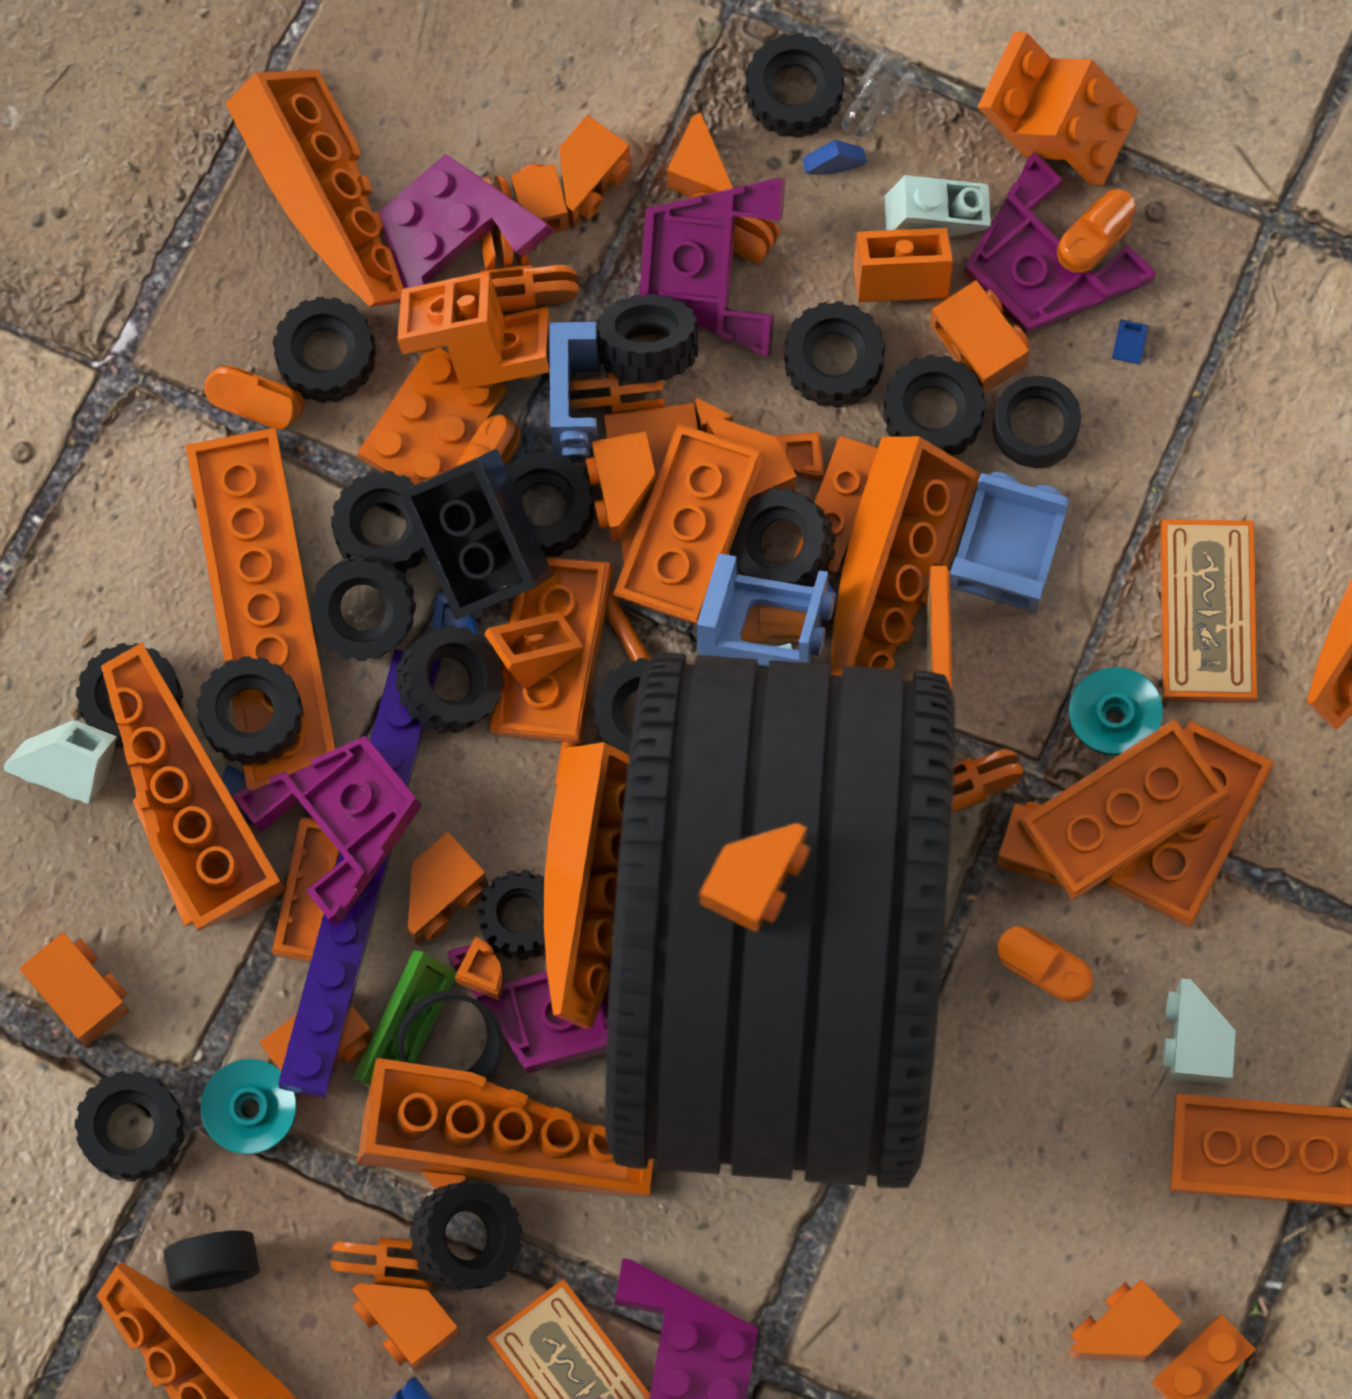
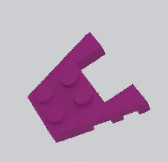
(446, 215)
(691, 257)
(1022, 264)
(355, 804)
(530, 1027)
(700, 1345)

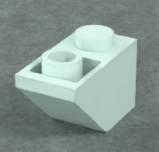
(938, 204)
(66, 760)
(1201, 1039)

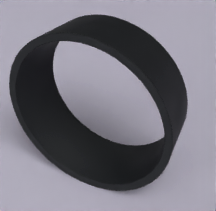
(493, 1048)

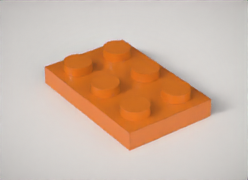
(429, 420)

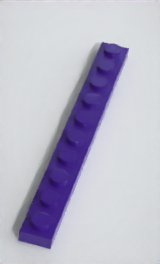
(341, 948)

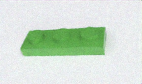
(420, 978)

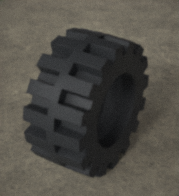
(490, 909)

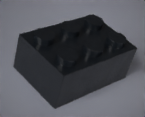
(476, 534)

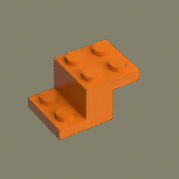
(1058, 108)
(479, 337)

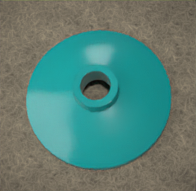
(1109, 692)
(229, 1092)

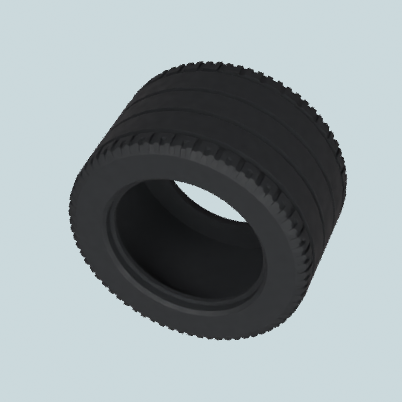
(821, 1025)

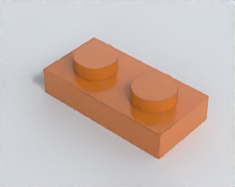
(1204, 1362)

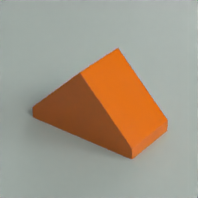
(696, 162)
(534, 646)

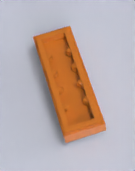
(842, 493)
(300, 915)

